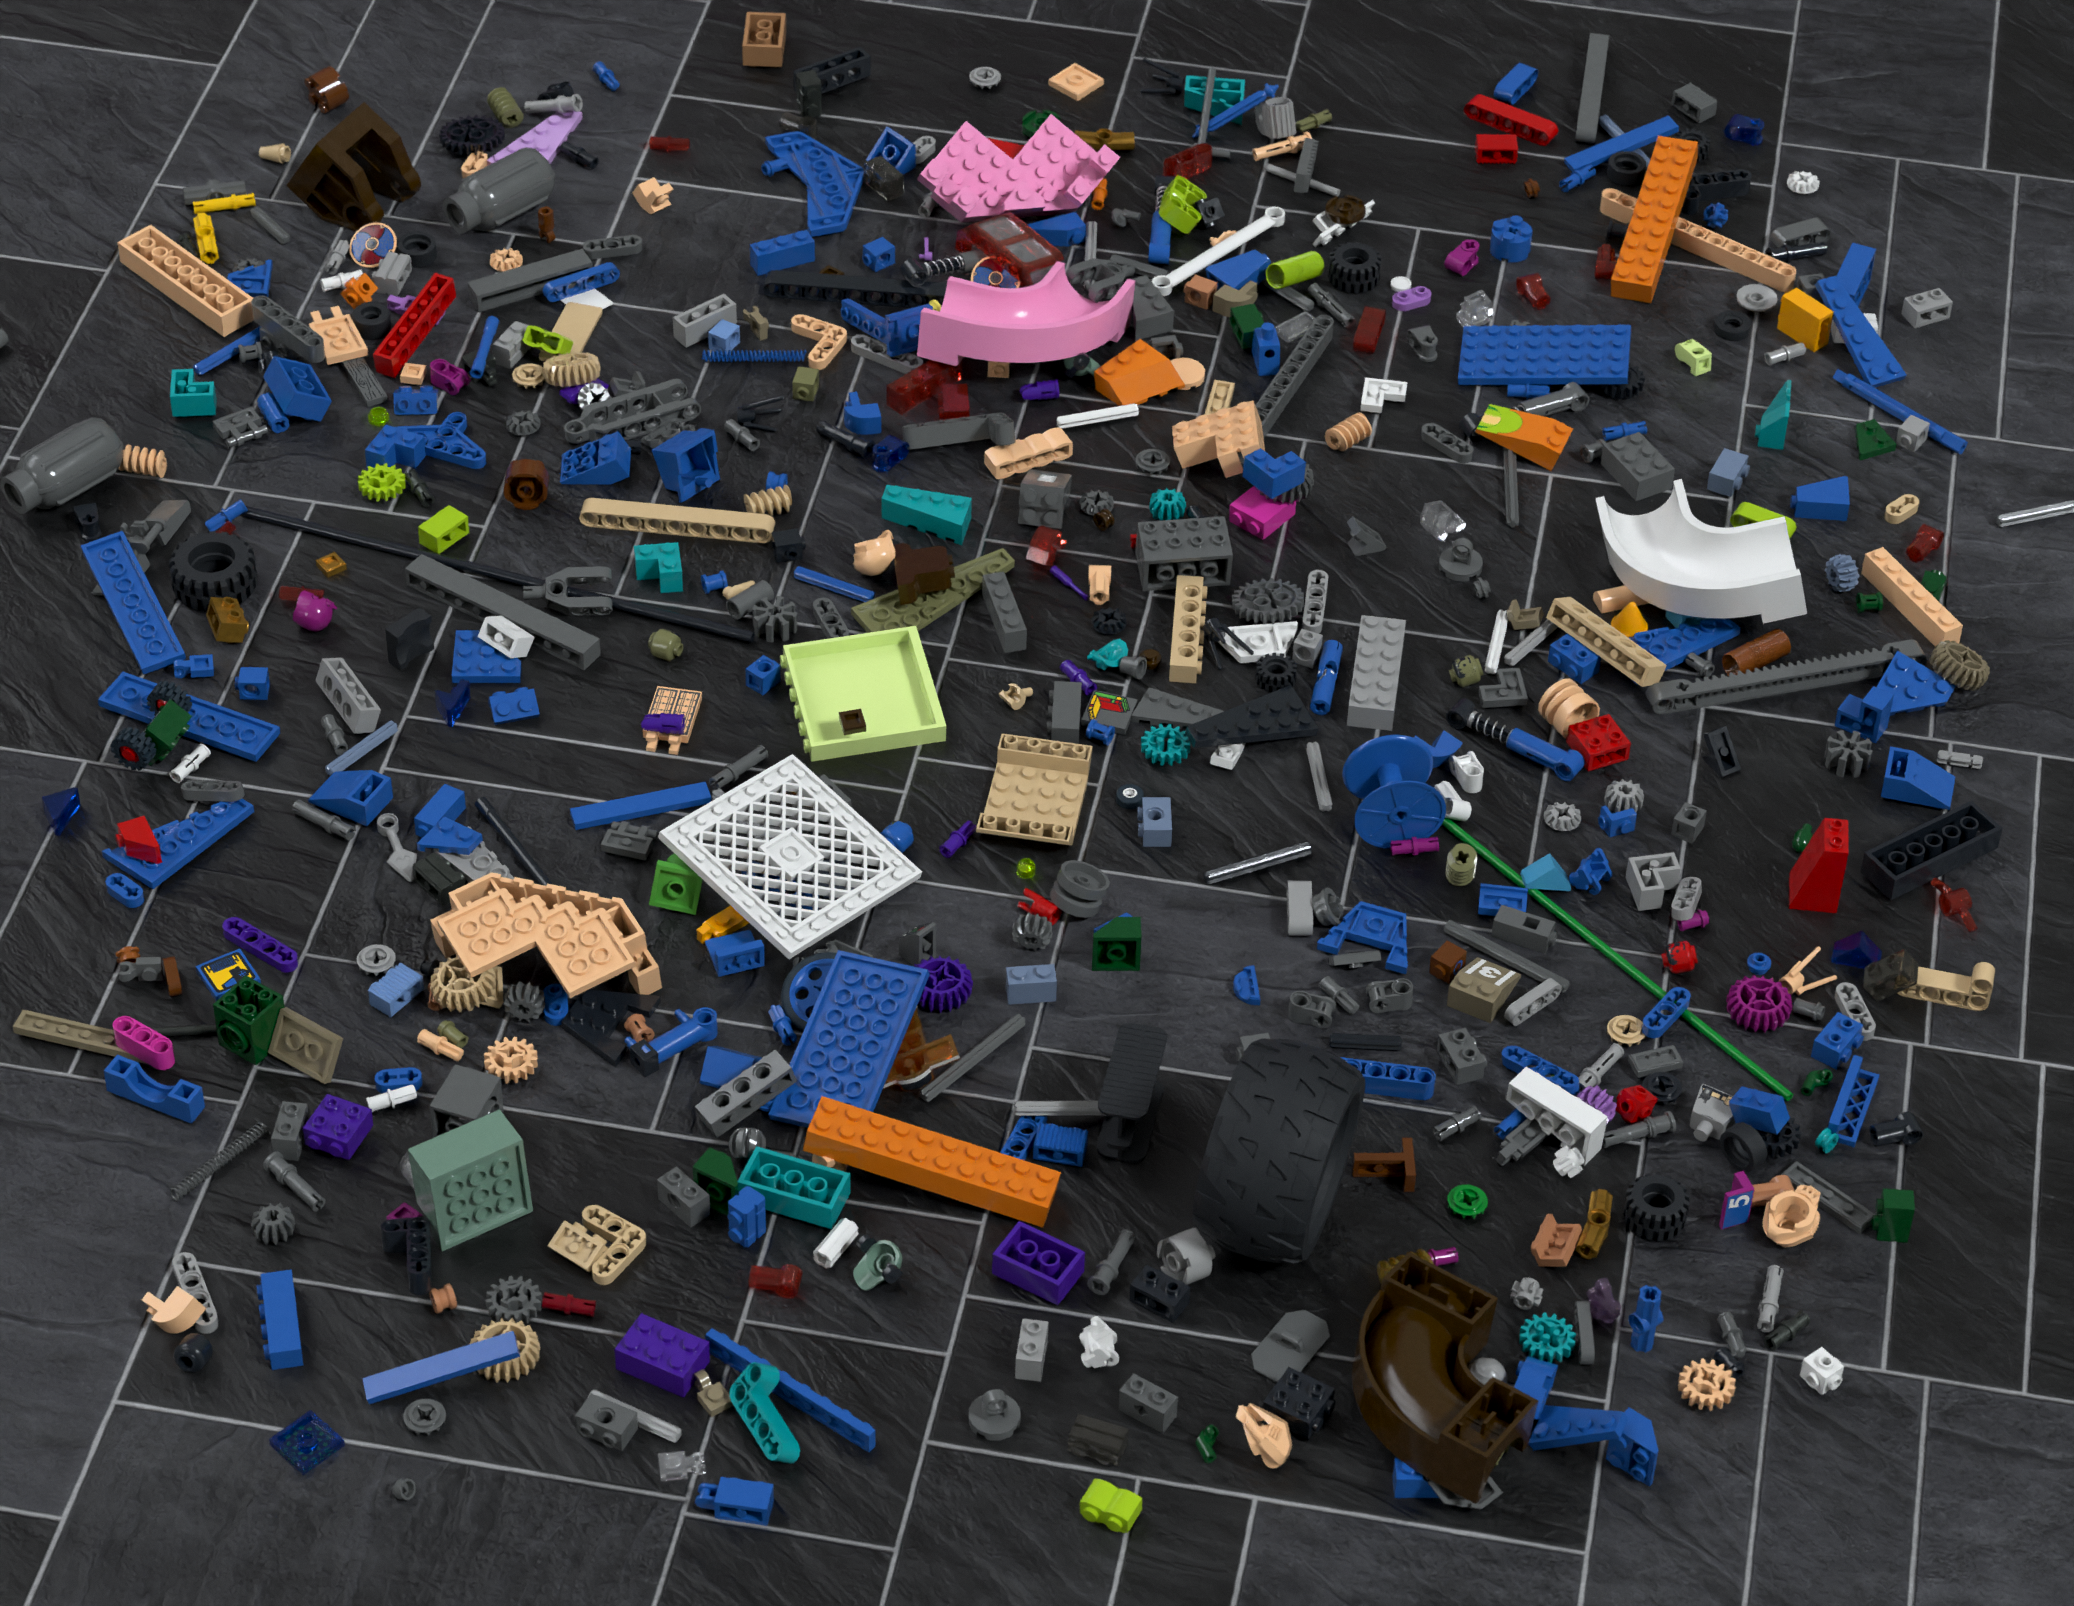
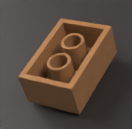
(764, 39)

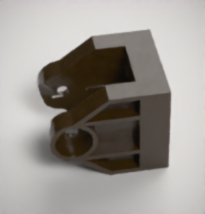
(350, 164)

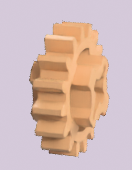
(511, 1059)
(1706, 1384)

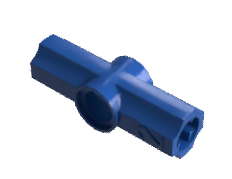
(1645, 1318)

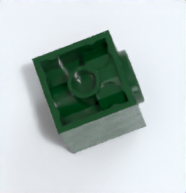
(247, 1019)

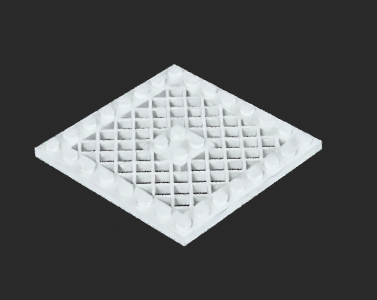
(790, 855)

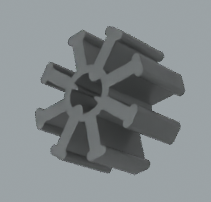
(774, 619)
(1848, 753)

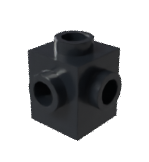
(1209, 211)

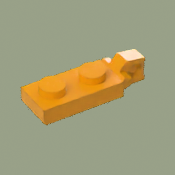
(721, 924)

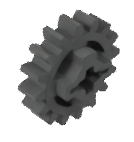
(514, 1300)

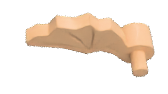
(1214, 241)

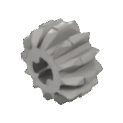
(1623, 796)

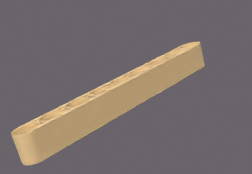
(677, 520)

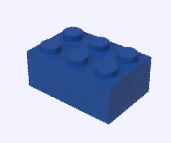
(297, 389)

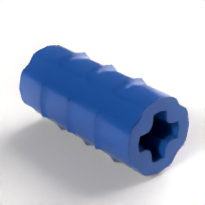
(273, 413)

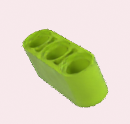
(1750, 513)

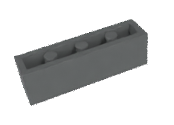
(1004, 612)

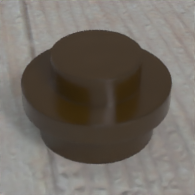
(1152, 657)

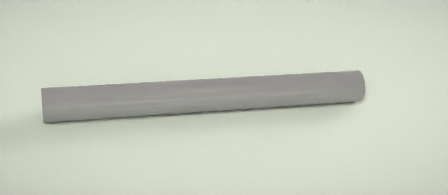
(1313, 184)

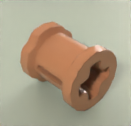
(639, 1029)

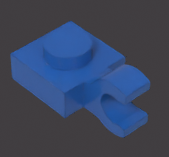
(197, 665)

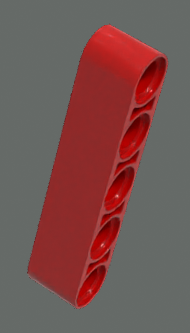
(1511, 119)

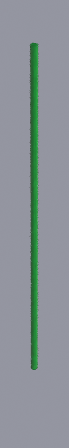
(1618, 960)

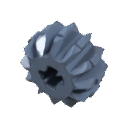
(1842, 573)

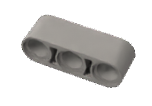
(1299, 908)

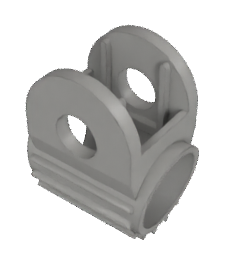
(1277, 119)

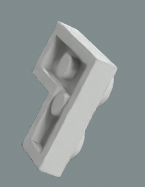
(1378, 390)

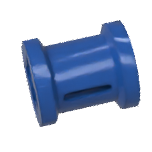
(714, 582)
(1092, 732)

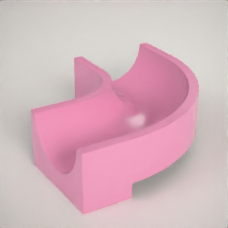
(1021, 323)

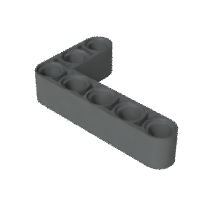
(987, 426)

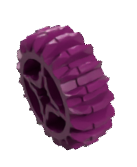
(1759, 1003)

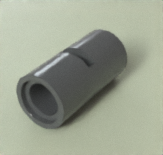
(744, 601)

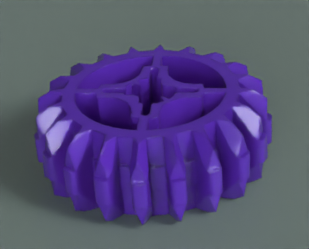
(947, 984)

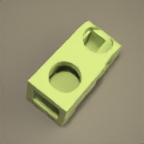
(1694, 356)

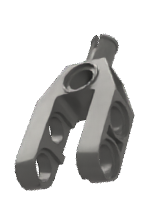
(1106, 272)
(573, 605)

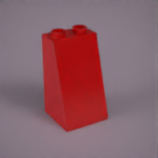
(1820, 870)

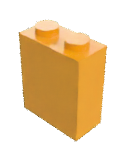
(1805, 319)

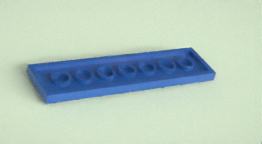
(133, 602)
(208, 724)

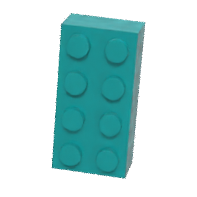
(797, 1186)

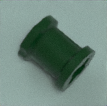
(1869, 602)

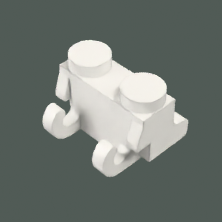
(1098, 1344)

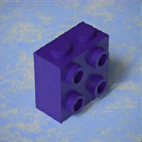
(338, 1126)

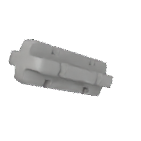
(1959, 759)

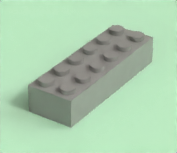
(1376, 673)

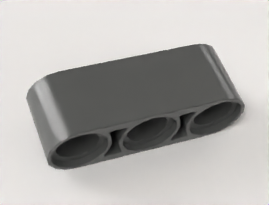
(1801, 233)

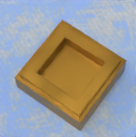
(331, 564)

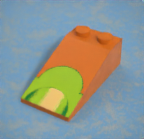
(1525, 433)

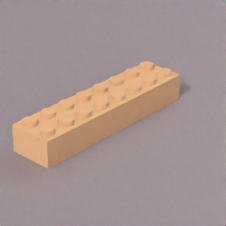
(186, 280)

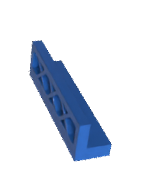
(1845, 1098)

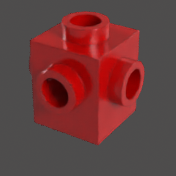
(1635, 1103)

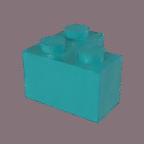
(191, 397)
(660, 562)

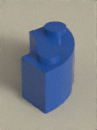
(1536, 1380)

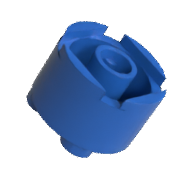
(1511, 239)

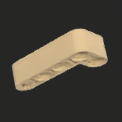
(1954, 989)

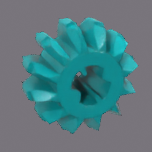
(1167, 504)

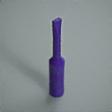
(1067, 581)

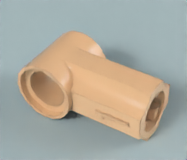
(1099, 583)

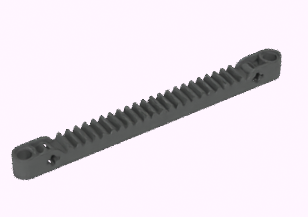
(1667, 698)

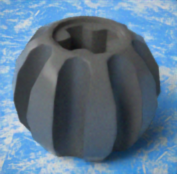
(744, 1141)

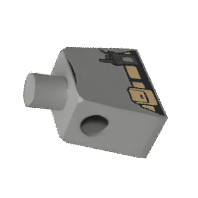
(1711, 1113)

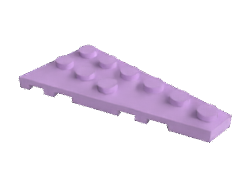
(544, 137)

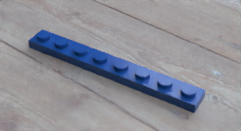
(796, 1393)

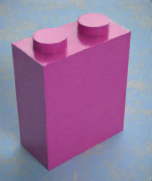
(1258, 514)

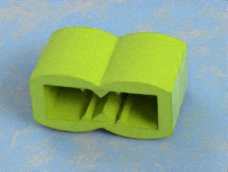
(547, 341)
(1110, 1506)

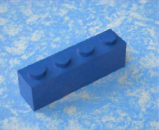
(281, 1320)

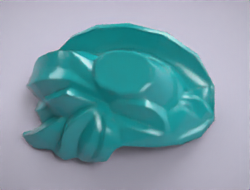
(1109, 655)

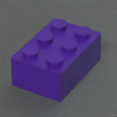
(1038, 1262)
(662, 1355)

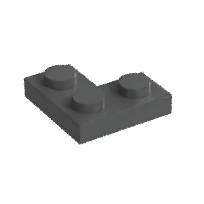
(1508, 692)

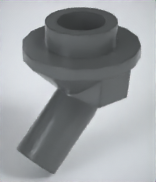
(1120, 216)

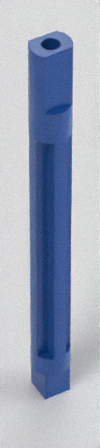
(1899, 410)

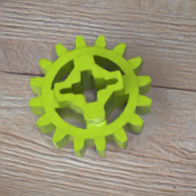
(381, 482)

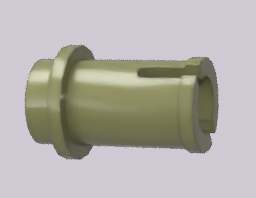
(453, 1035)

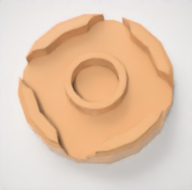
(1190, 371)

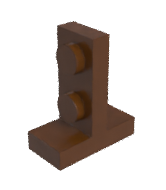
(1388, 1165)

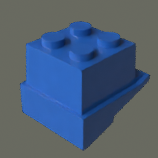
(688, 462)

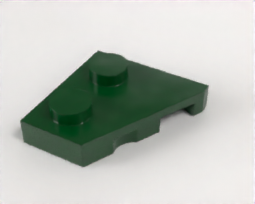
(1872, 440)

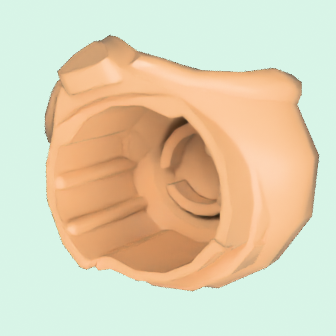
(874, 555)

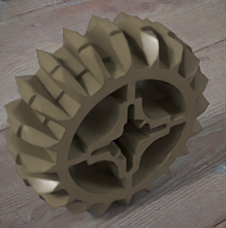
(1959, 665)

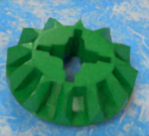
(1473, 1195)

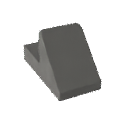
(1364, 538)

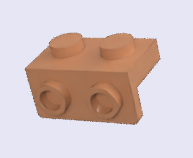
(1555, 1242)

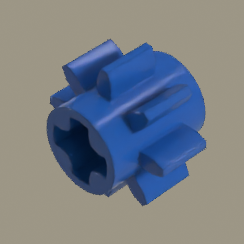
(1715, 215)

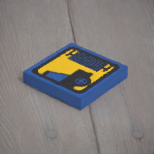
(224, 972)

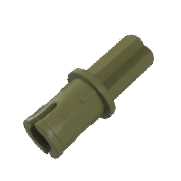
(1313, 121)

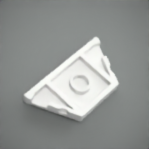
(1261, 639)

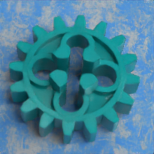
(1177, 745)
(1556, 1332)

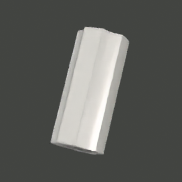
(835, 1243)

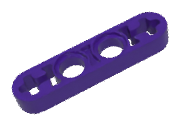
(263, 941)

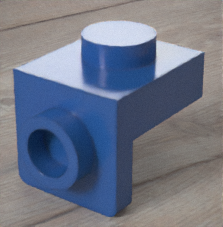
(1618, 822)

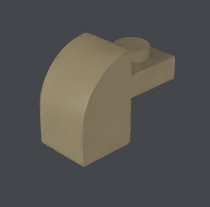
(1229, 297)

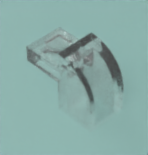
(1440, 520)

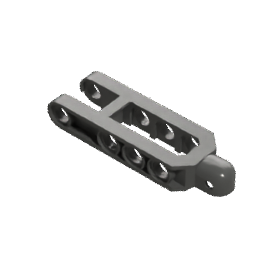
(656, 403)

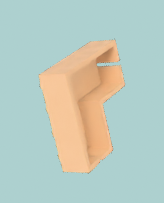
(1220, 437)

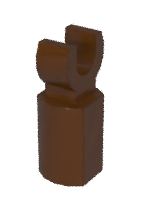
(546, 223)

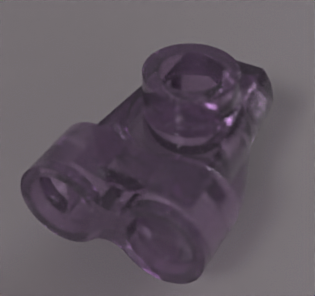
(1602, 1302)

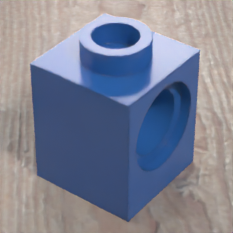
(878, 254)
(763, 675)
(253, 683)

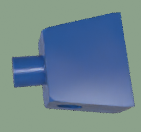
(1266, 340)

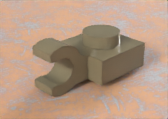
(757, 322)
(712, 1397)

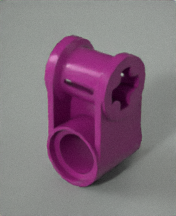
(1463, 257)
(448, 376)

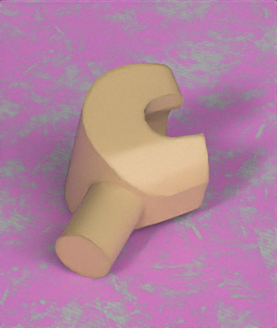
(1015, 696)

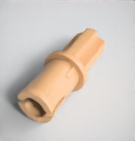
(439, 1045)

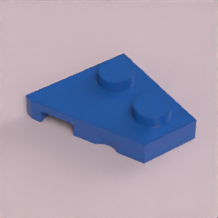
(450, 837)

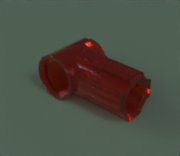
(1605, 262)
(1532, 287)
(1926, 540)
(782, 1281)

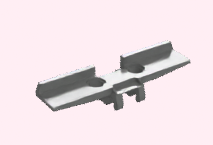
(159, 525)

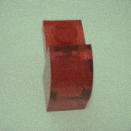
(1045, 545)

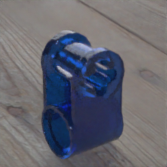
(1744, 128)
(889, 453)

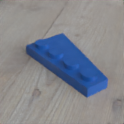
(1573, 1426)

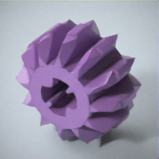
(1599, 1100)

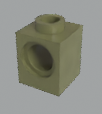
(805, 383)

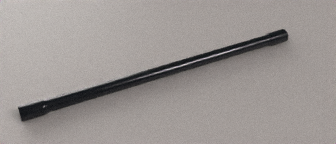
(515, 846)

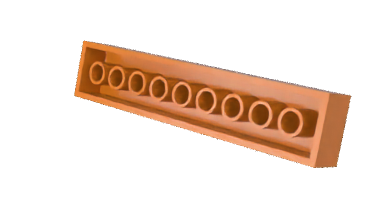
(1654, 219)
(932, 1161)

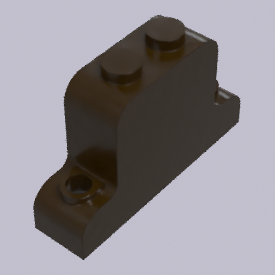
(922, 571)

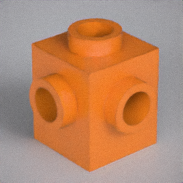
(355, 292)

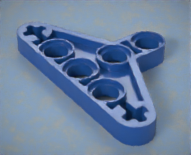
(455, 443)

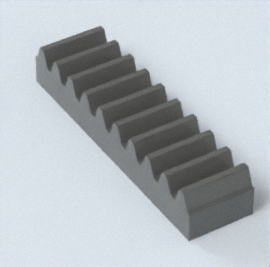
(1306, 165)

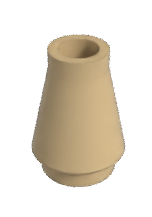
(278, 153)

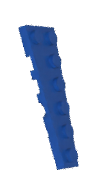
(1864, 344)

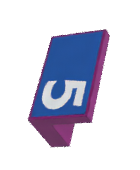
(1737, 1202)

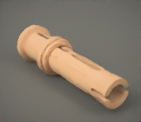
(1292, 146)

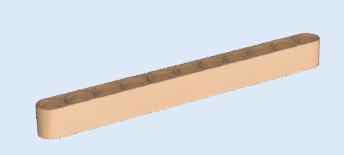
(1710, 245)

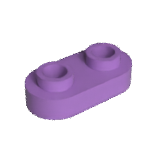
(1411, 298)

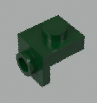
(1934, 583)

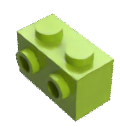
(443, 529)

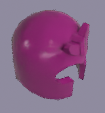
(313, 612)

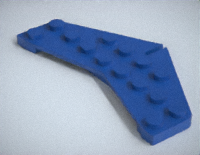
(830, 180)

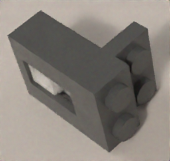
(1043, 498)

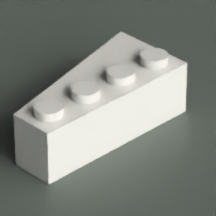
(1558, 1112)

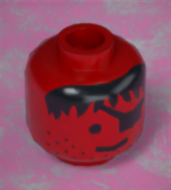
(1679, 957)

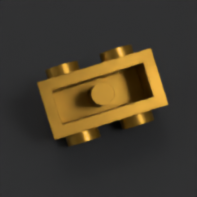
(227, 620)

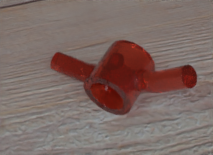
(1955, 902)

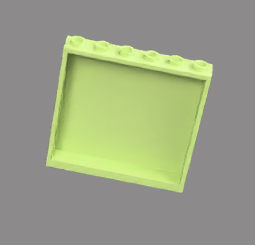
(871, 672)

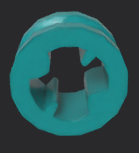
(1827, 1140)

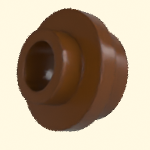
(1531, 188)

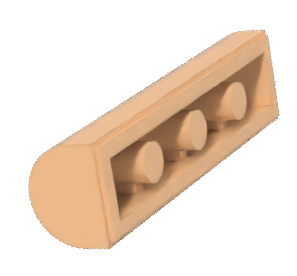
(1615, 599)

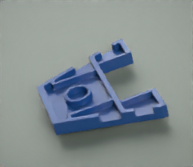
(1373, 927)

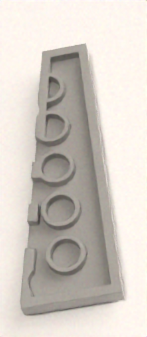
(476, 864)

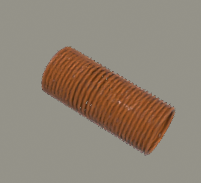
(1757, 652)

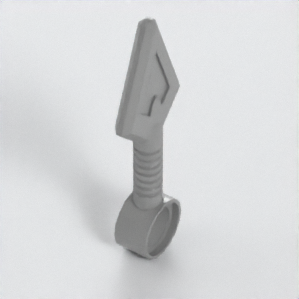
(401, 859)

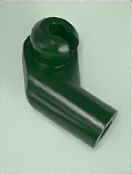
(1816, 1079)
(1205, 1442)

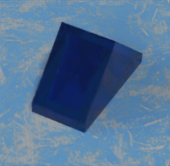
(60, 808)
(1856, 951)

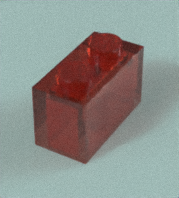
(953, 401)

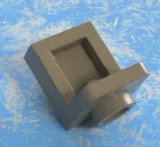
(1524, 618)

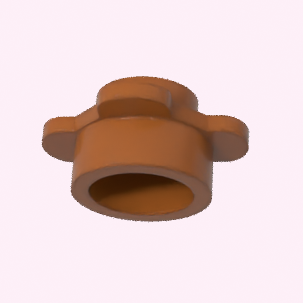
(127, 954)

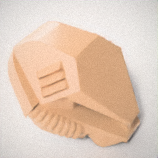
(1792, 1216)
(1269, 1440)

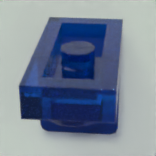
(452, 704)

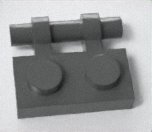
(238, 422)
(629, 840)

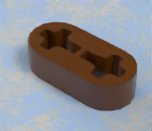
(172, 976)

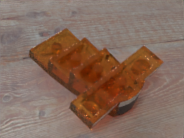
(918, 1059)

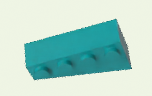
(928, 511)

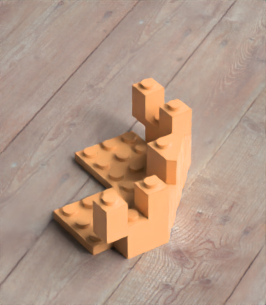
(577, 932)

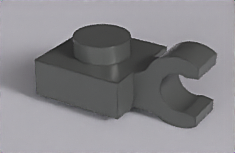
(145, 968)

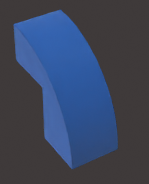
(1442, 748)

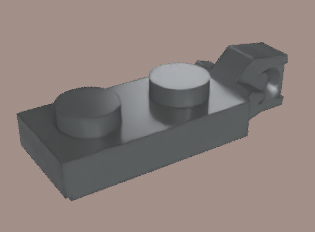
(1521, 1141)

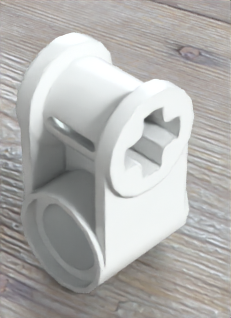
(1467, 771)

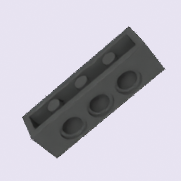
(746, 1093)

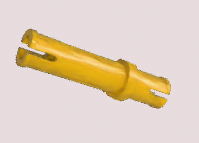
(233, 202)

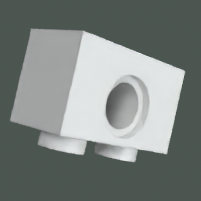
(506, 636)

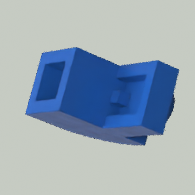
(861, 418)

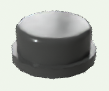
(1327, 907)

